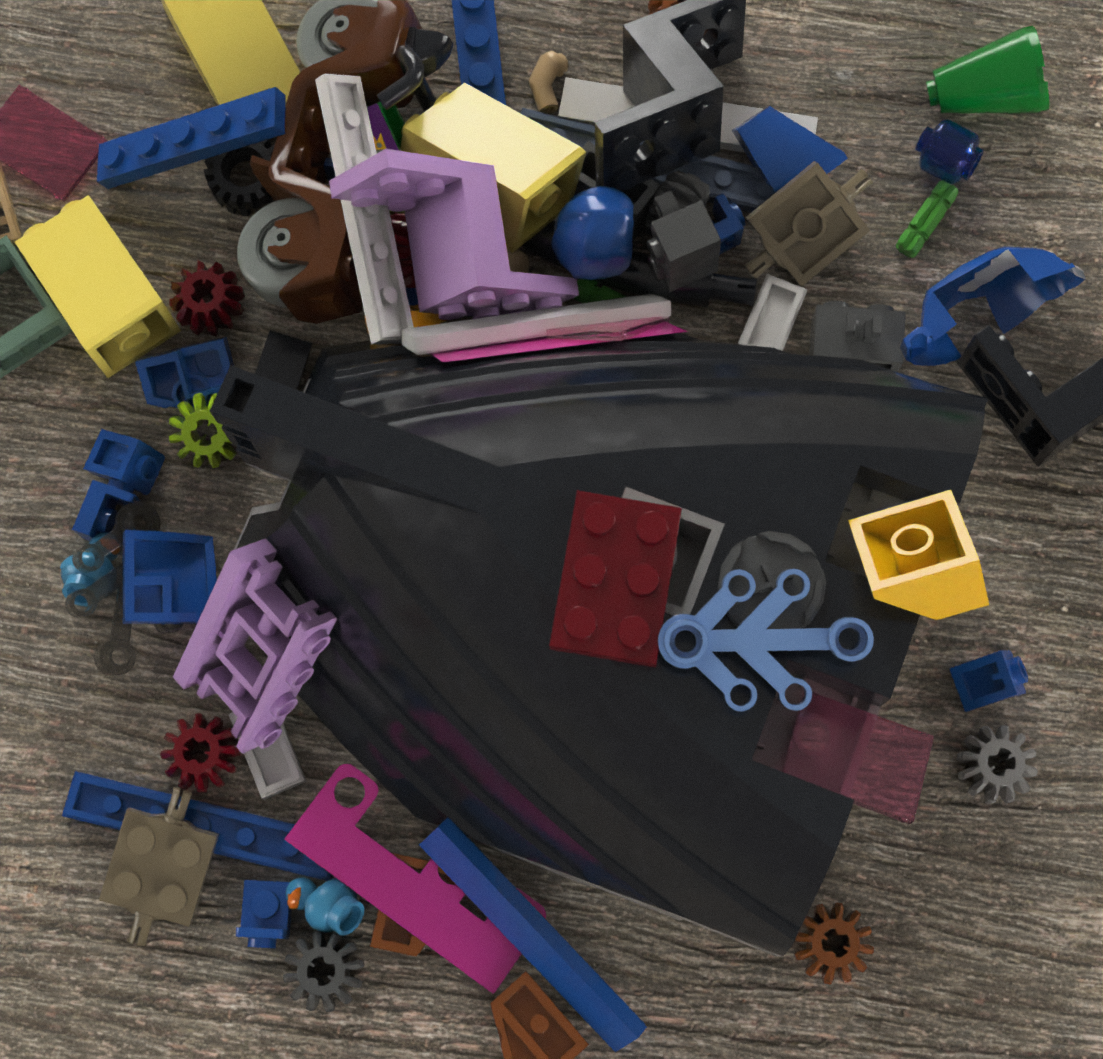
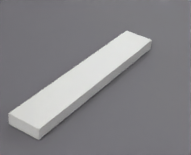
(594, 101)
(370, 226)
(529, 323)

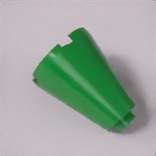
(994, 78)

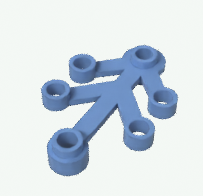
(753, 640)

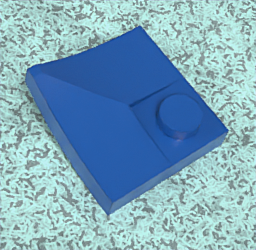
(166, 576)

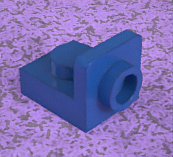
(729, 222)
(125, 460)
(98, 509)
(989, 679)
(264, 913)

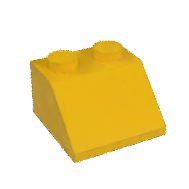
(921, 557)

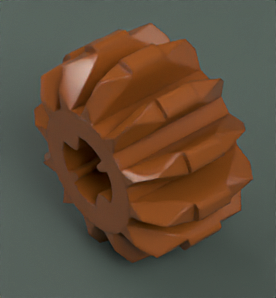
(827, 958)

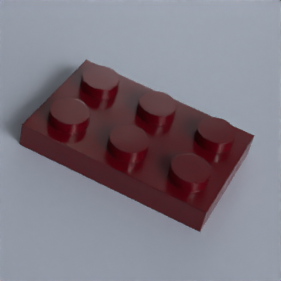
(615, 578)

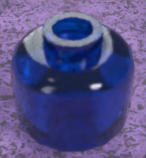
(949, 151)

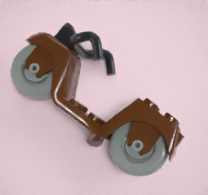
(299, 244)

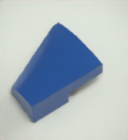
(783, 147)
(184, 371)

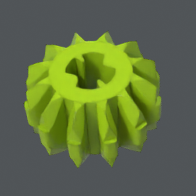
(194, 419)

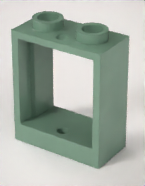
(37, 331)

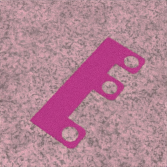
(538, 343)
(411, 899)

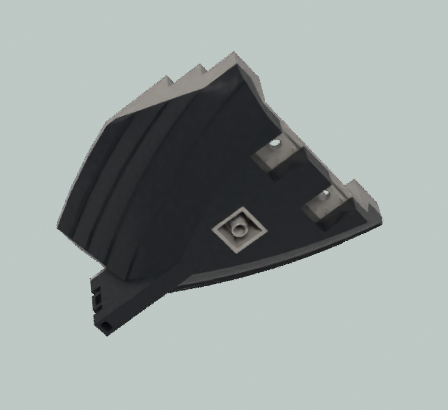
(438, 535)

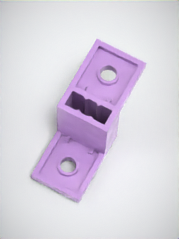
(452, 234)

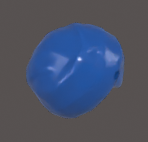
(595, 234)

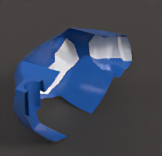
(1010, 278)

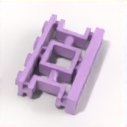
(270, 621)

